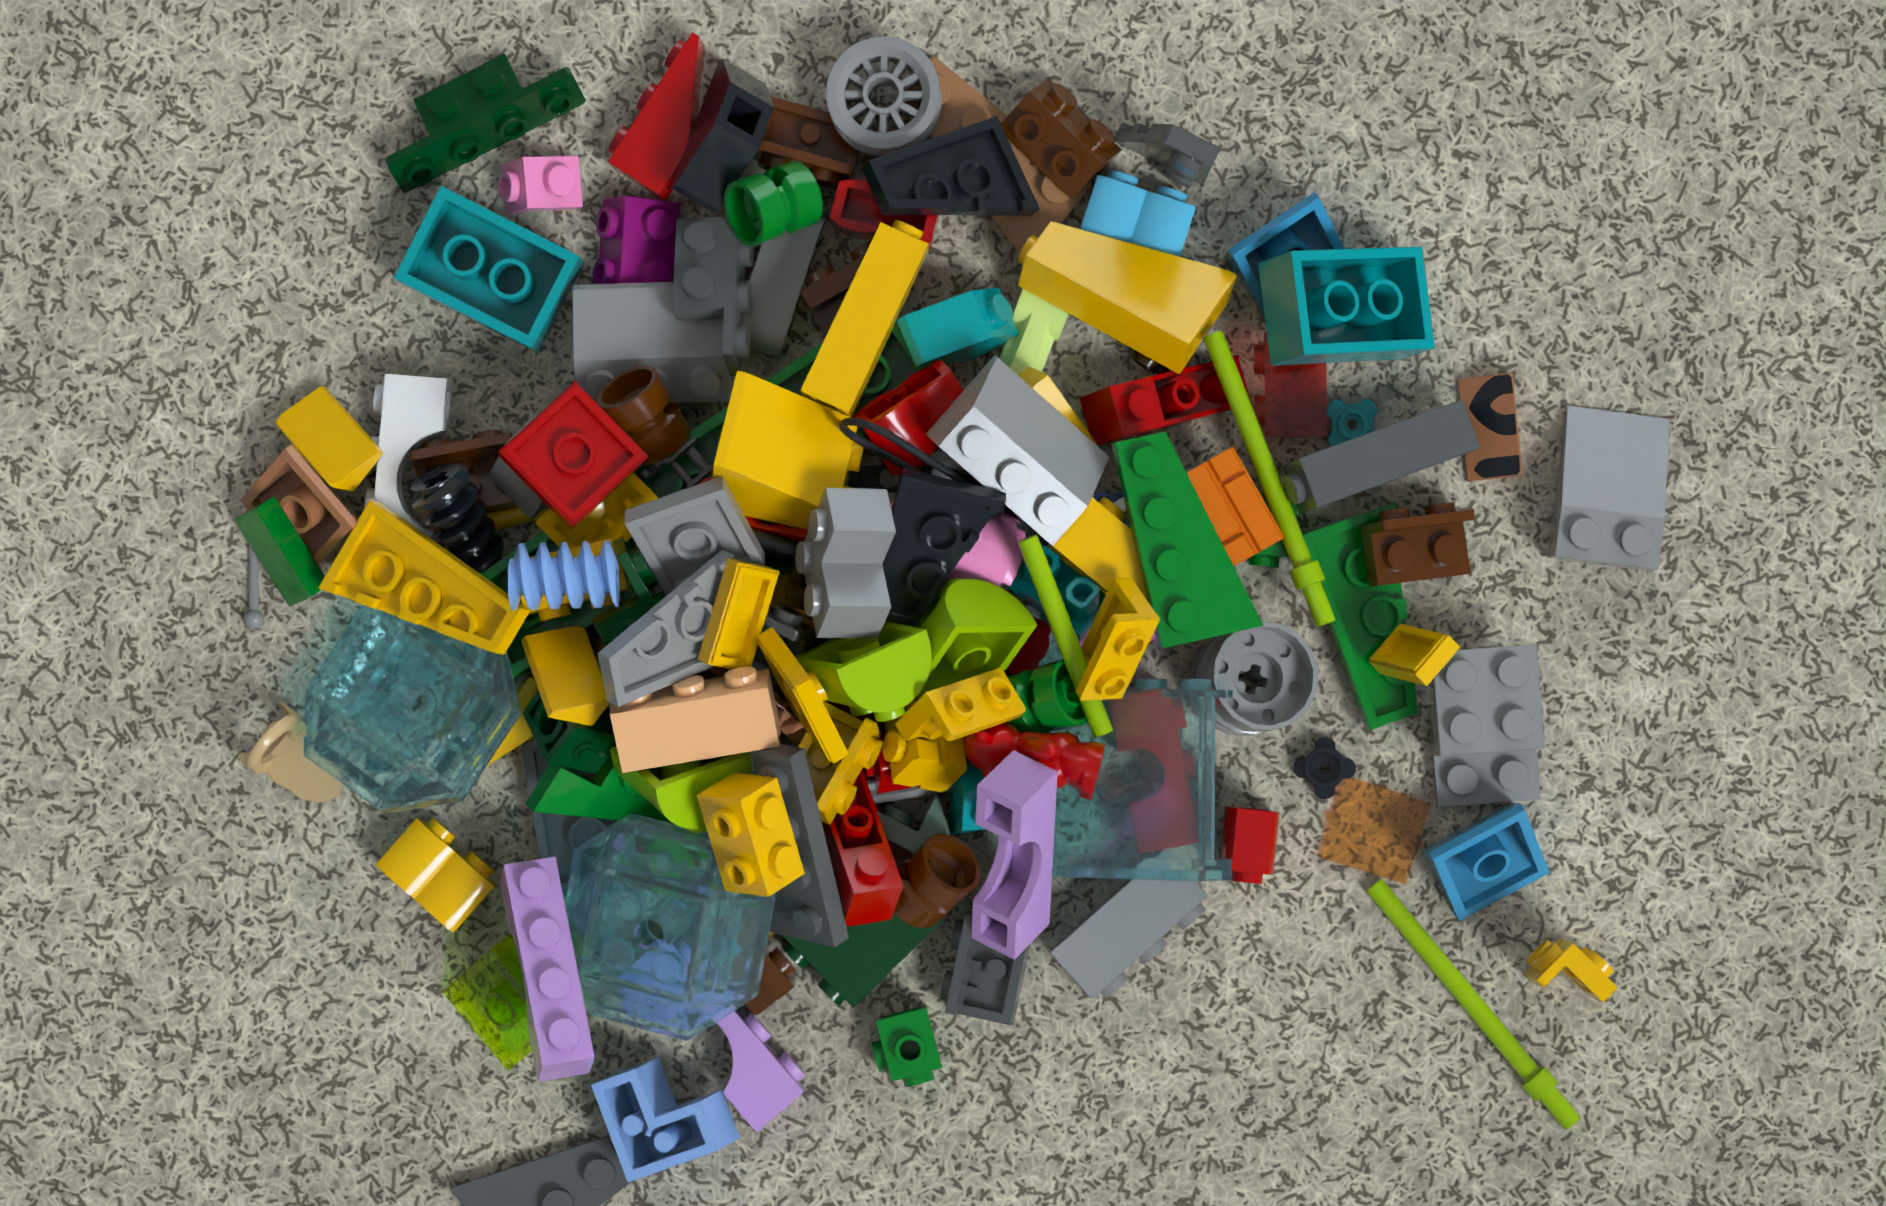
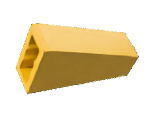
(1127, 290)
(866, 318)

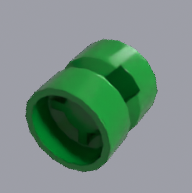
(773, 202)
(1048, 699)

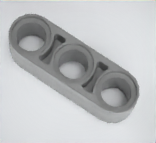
(777, 287)

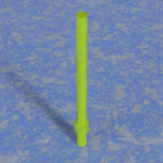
(1306, 573)
(1537, 1081)

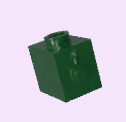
(570, 743)

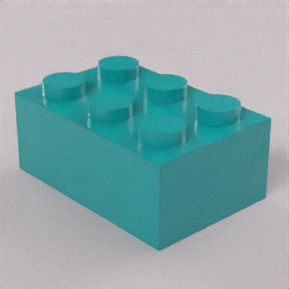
(489, 269)
(1346, 305)

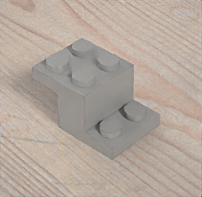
(1487, 727)

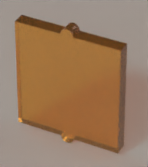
(1375, 830)

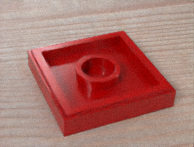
(573, 455)

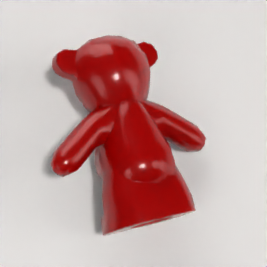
(1074, 760)

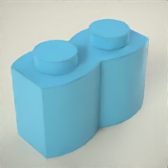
(1137, 215)

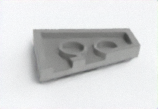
(665, 640)

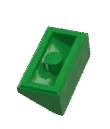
(281, 551)

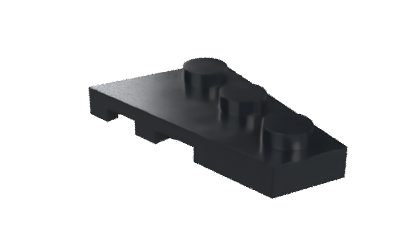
(953, 175)
(934, 529)

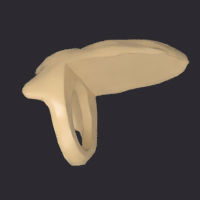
(282, 758)

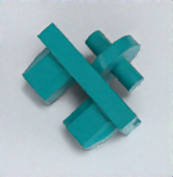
(1078, 593)

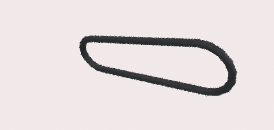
(901, 443)

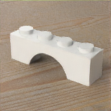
(411, 414)

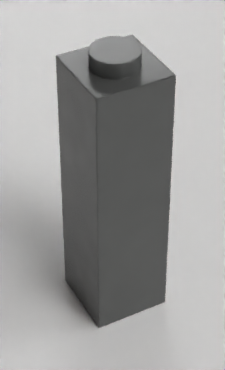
(1379, 457)

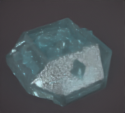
(365, 723)
(710, 936)

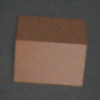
(309, 502)

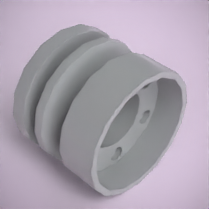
(1276, 663)

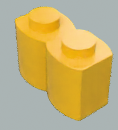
(437, 873)

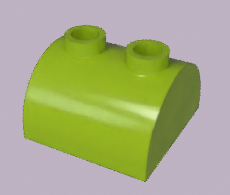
(973, 631)
(873, 673)
(676, 786)

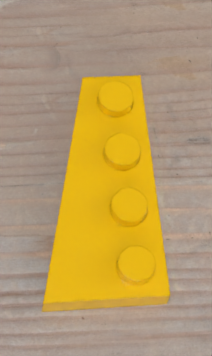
(416, 579)

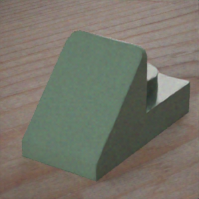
(898, 829)

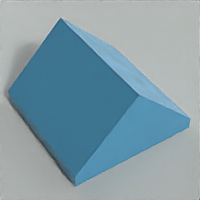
(1299, 228)
(1487, 860)

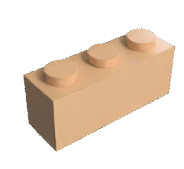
(697, 720)

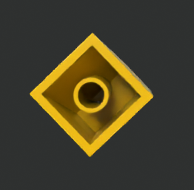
(781, 451)

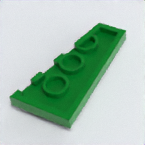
(1177, 547)
(1363, 619)

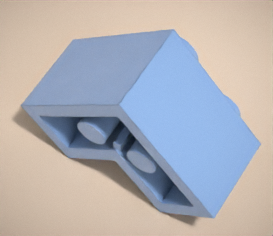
(650, 1126)

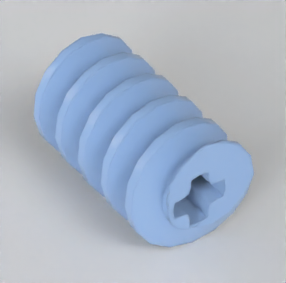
(563, 576)

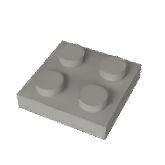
(689, 529)

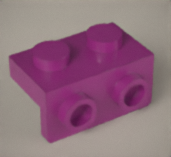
(636, 240)

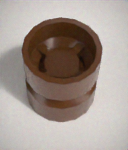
(643, 410)
(936, 880)

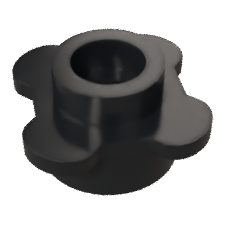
(1324, 783)

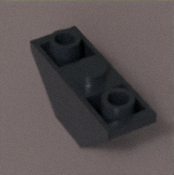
(723, 136)

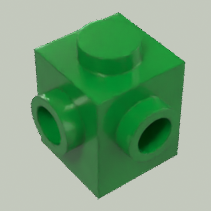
(907, 1046)

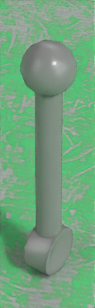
(253, 617)

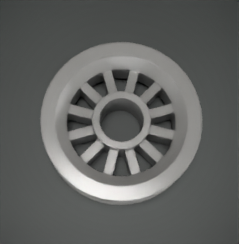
(883, 50)

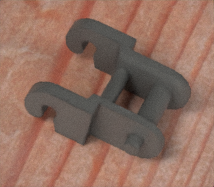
(688, 449)

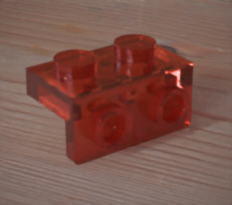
(1292, 399)

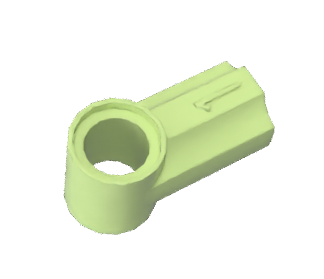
(1038, 328)

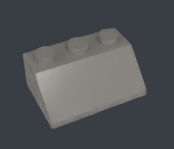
(635, 327)
(1022, 448)

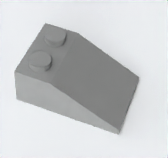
(1611, 489)

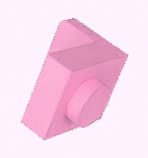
(540, 184)

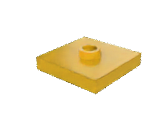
(803, 695)

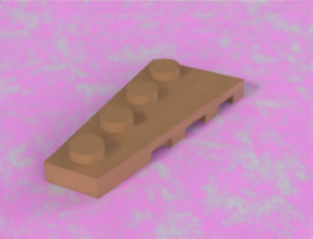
(966, 106)

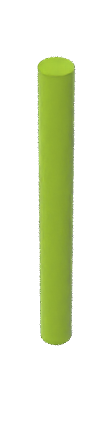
(1062, 629)

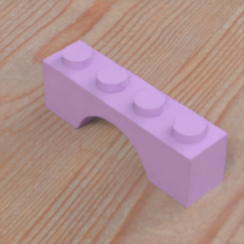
(1015, 899)
(549, 969)
(759, 1079)

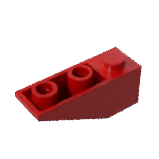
(658, 137)
(1155, 403)
(863, 861)

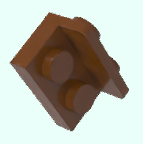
(1417, 546)

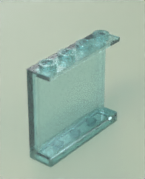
(1152, 791)

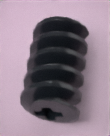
(458, 516)

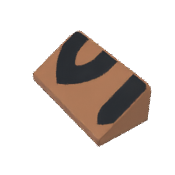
(1494, 419)

